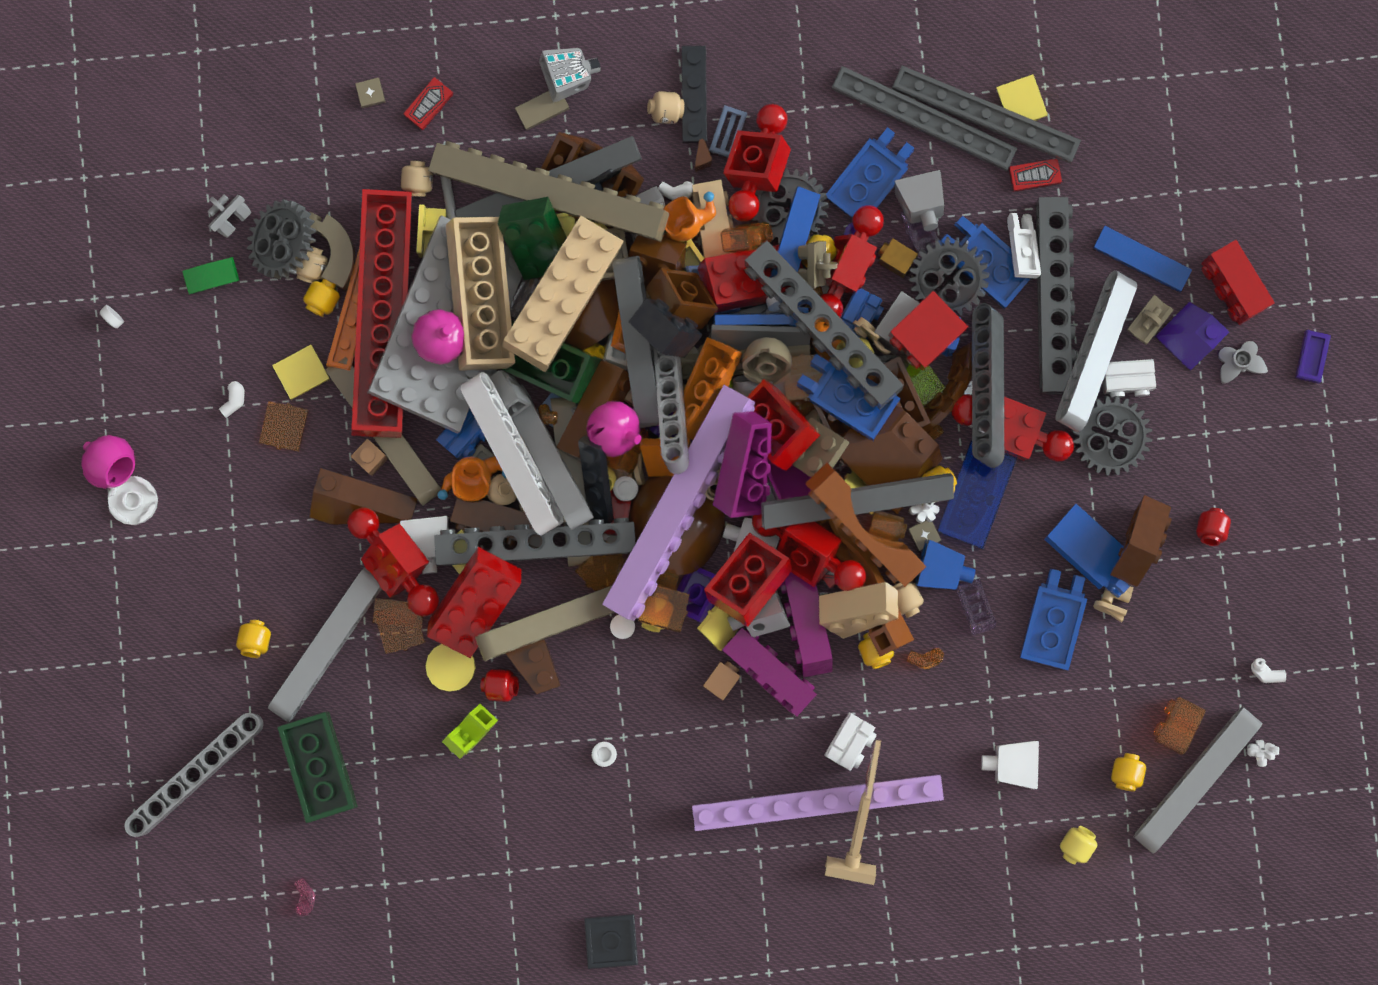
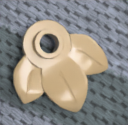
(865, 329)

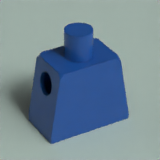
(943, 567)

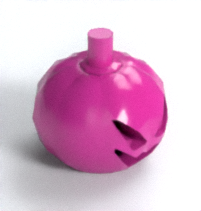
(438, 337)
(620, 428)
(108, 461)

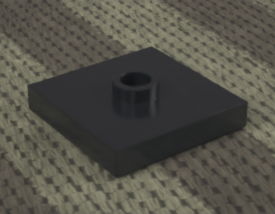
(611, 941)

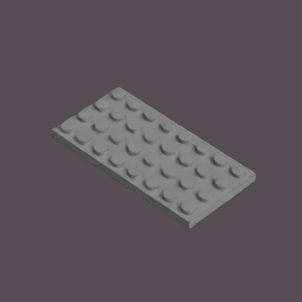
(402, 375)

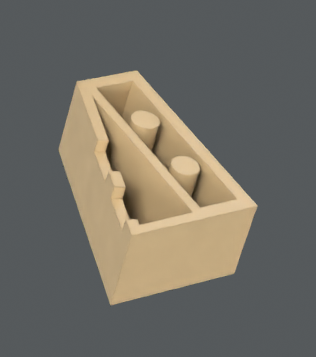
(710, 232)
(858, 609)

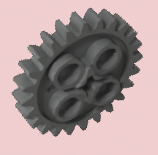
(789, 184)
(281, 239)
(932, 263)
(1103, 456)

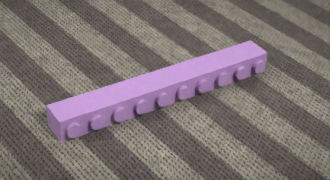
(676, 508)
(815, 802)

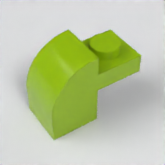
(470, 731)

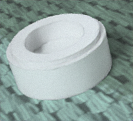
(111, 316)
(625, 488)
(622, 627)
(604, 754)

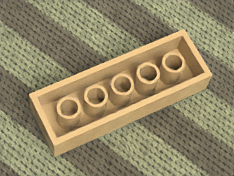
(480, 291)
(562, 293)

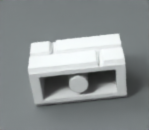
(1129, 377)
(850, 742)

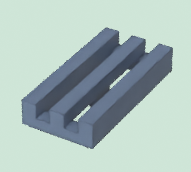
(721, 152)

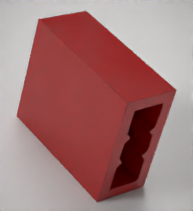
(927, 331)

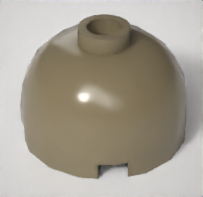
(767, 360)

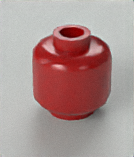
(1213, 527)
(500, 685)

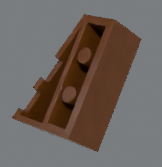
(1143, 541)
(536, 666)

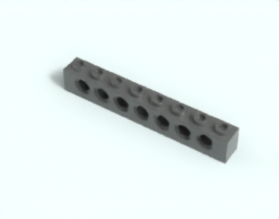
(1059, 209)
(768, 257)
(624, 544)

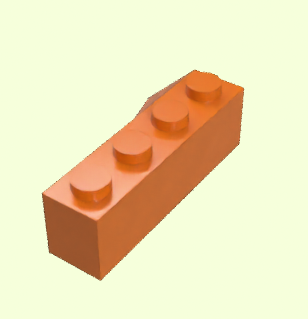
(711, 371)

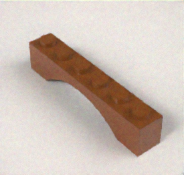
(835, 493)
(885, 636)

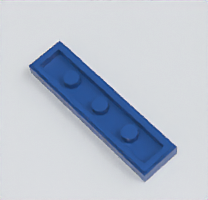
(797, 226)
(1142, 259)

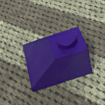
(1192, 335)
(694, 585)

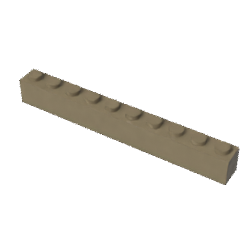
(565, 196)

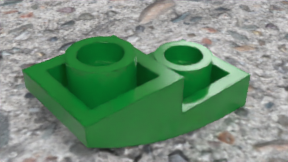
(210, 275)

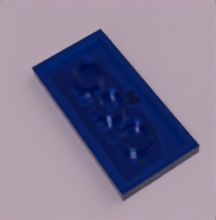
(975, 499)

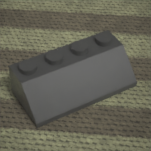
(742, 335)

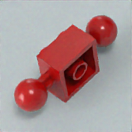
(757, 161)
(853, 257)
(1021, 430)
(813, 553)
(394, 561)

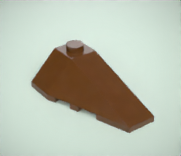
(339, 495)

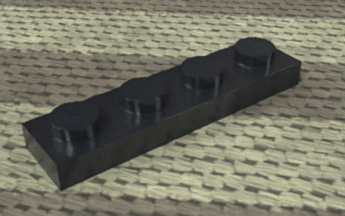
(694, 94)
(596, 480)

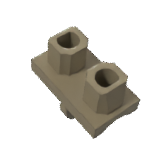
(818, 263)
(1150, 320)

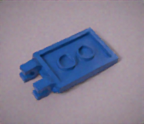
(870, 175)
(1002, 281)
(755, 318)
(843, 401)
(1088, 549)
(1054, 622)

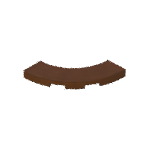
(959, 379)

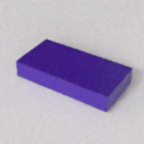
(1312, 356)

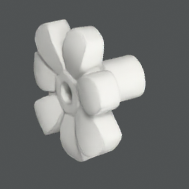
(924, 511)
(1262, 752)

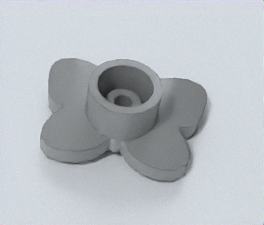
(1240, 360)

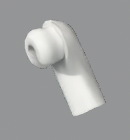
(674, 192)
(236, 399)
(1265, 674)

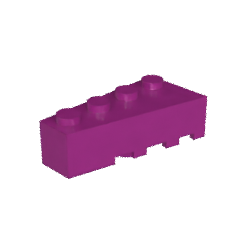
(744, 466)
(811, 638)
(769, 672)

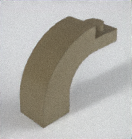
(342, 251)

